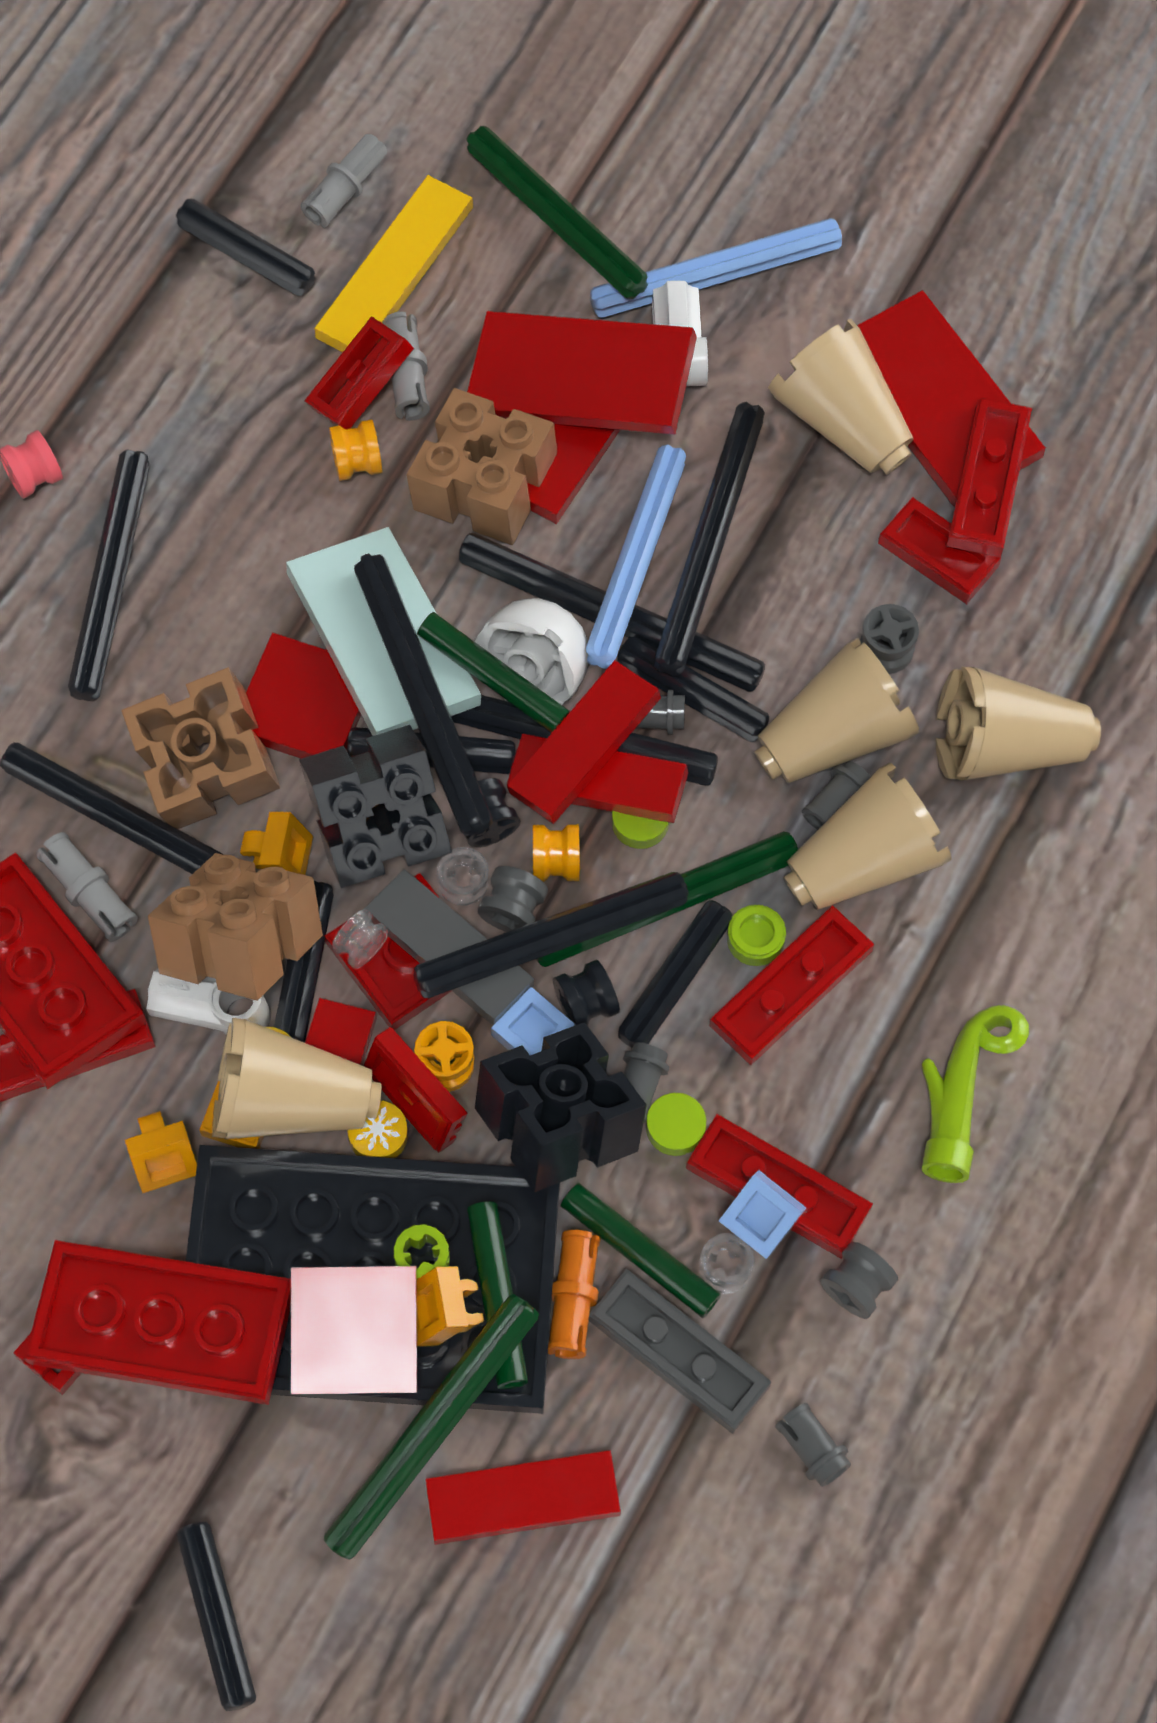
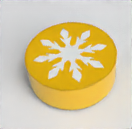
(381, 1136)

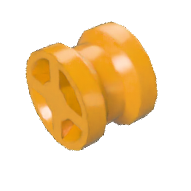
(355, 450)
(556, 852)
(444, 1043)

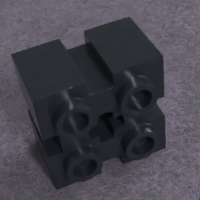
(404, 822)
(559, 1106)

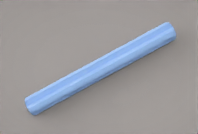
(726, 264)
(635, 556)

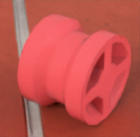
(30, 464)

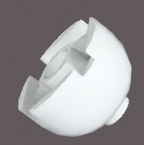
(539, 644)

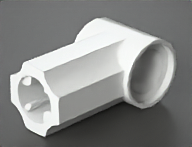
(679, 305)
(199, 1003)

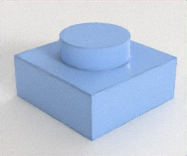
(529, 1022)
(762, 1214)

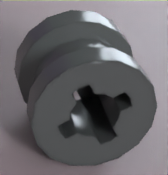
(895, 626)
(512, 898)
(859, 1280)

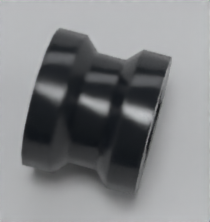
(504, 817)
(586, 994)

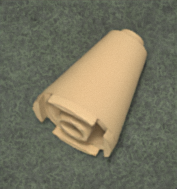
(846, 399)
(836, 718)
(1008, 727)
(866, 844)
(287, 1087)

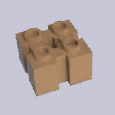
(482, 466)
(170, 739)
(235, 925)

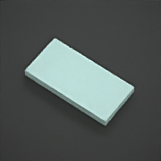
(347, 628)

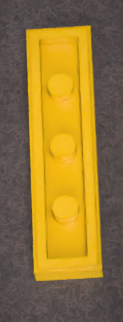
(396, 261)

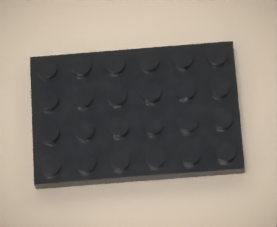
(338, 1210)

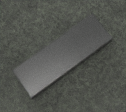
(431, 929)
(679, 1351)

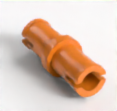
(573, 1294)

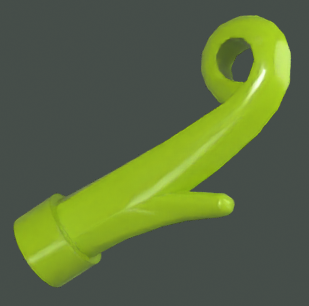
(951, 1100)

